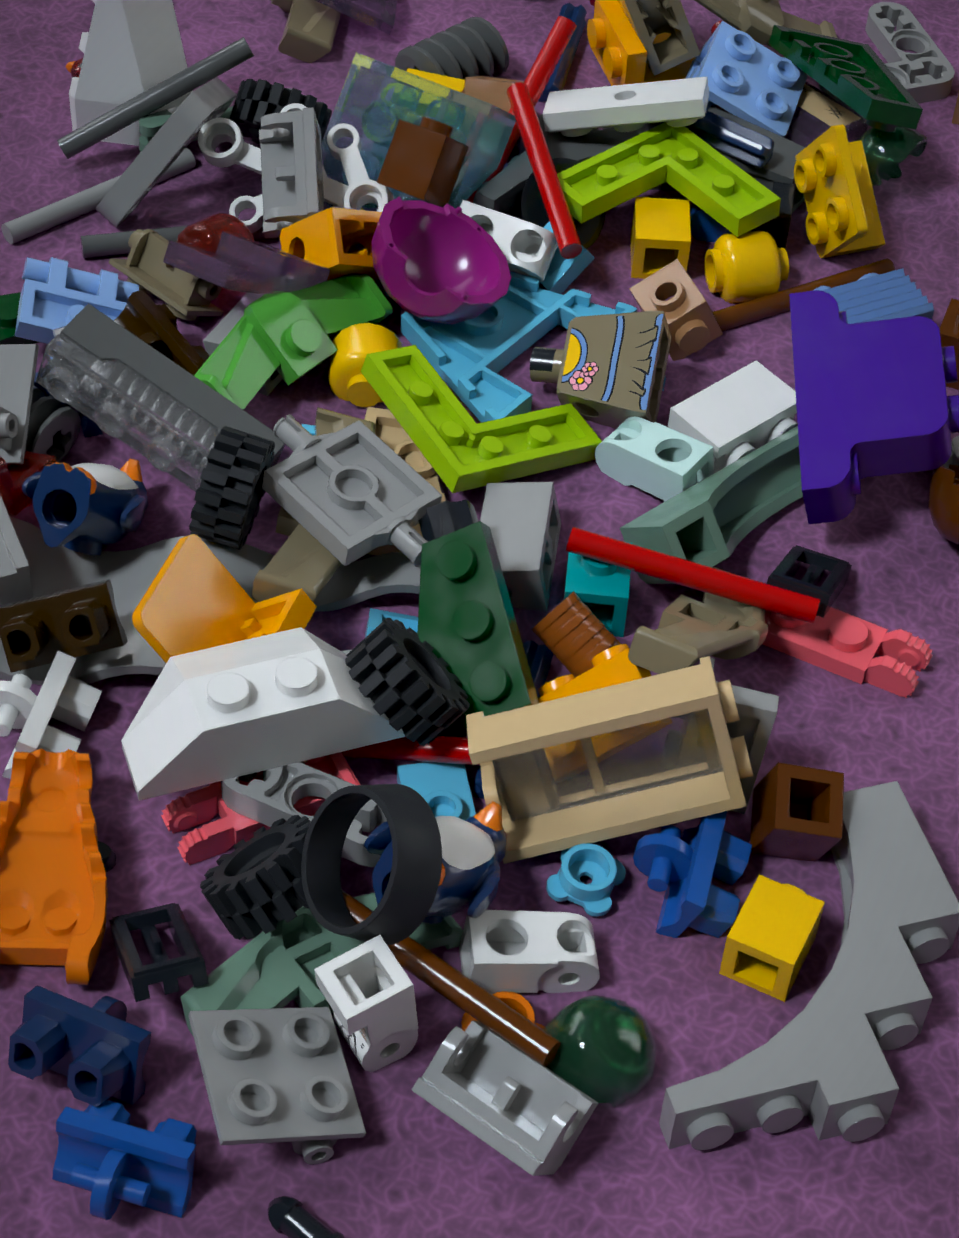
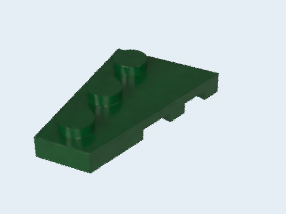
(472, 623)

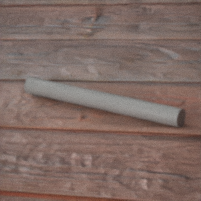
(77, 204)

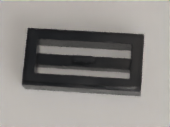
(819, 562)
(162, 968)

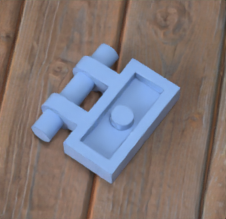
(58, 293)

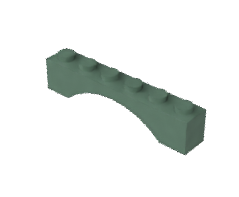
(723, 508)

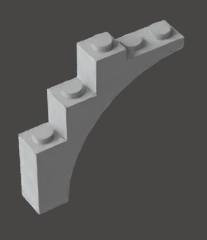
(872, 1000)

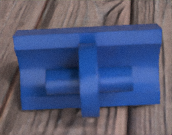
(685, 867)
(123, 1161)

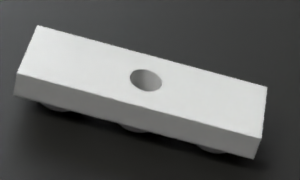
(626, 106)

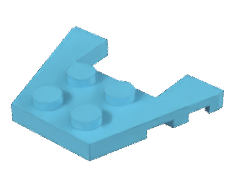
(475, 350)

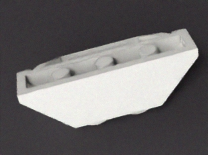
(248, 712)

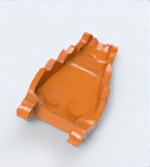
(51, 866)

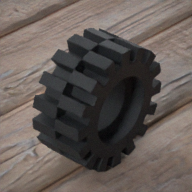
(262, 98)
(231, 487)
(407, 681)
(259, 879)

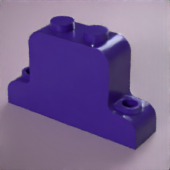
(866, 401)

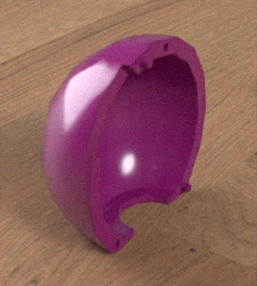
(437, 261)

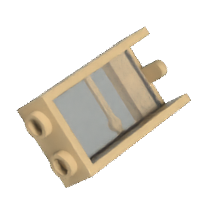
(611, 760)

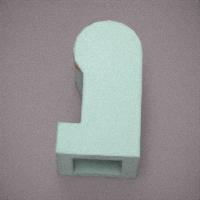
(654, 458)

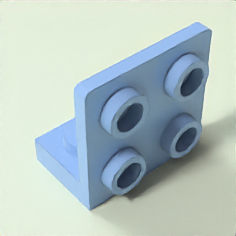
(749, 79)

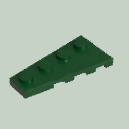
(852, 75)

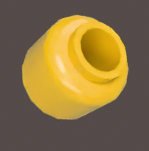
(745, 266)
(346, 363)

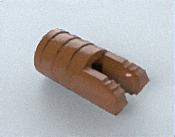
(574, 634)

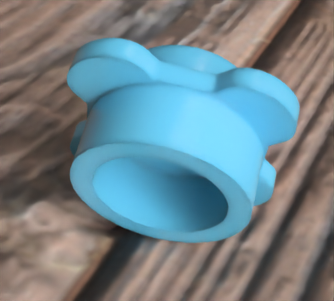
(588, 861)

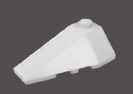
(125, 54)

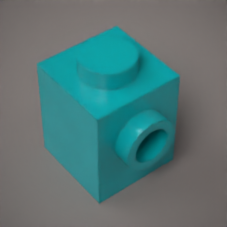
(601, 588)

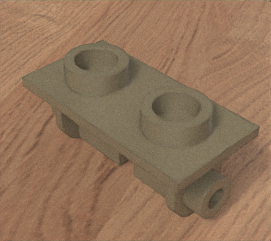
(183, 292)

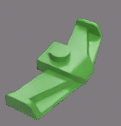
(290, 334)

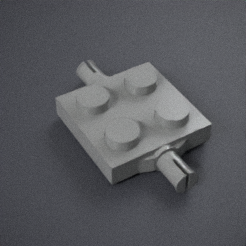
(350, 491)

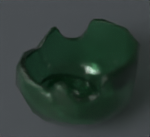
(888, 149)
(603, 1048)

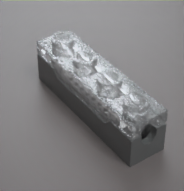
(141, 396)

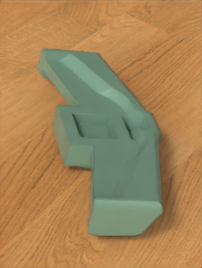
(282, 964)

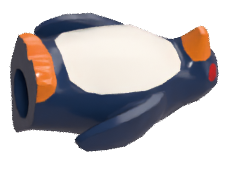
(87, 503)
(469, 862)

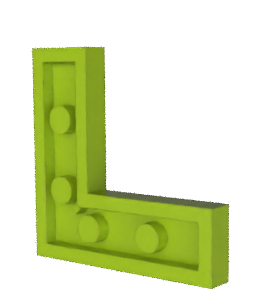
(684, 163)
(459, 448)

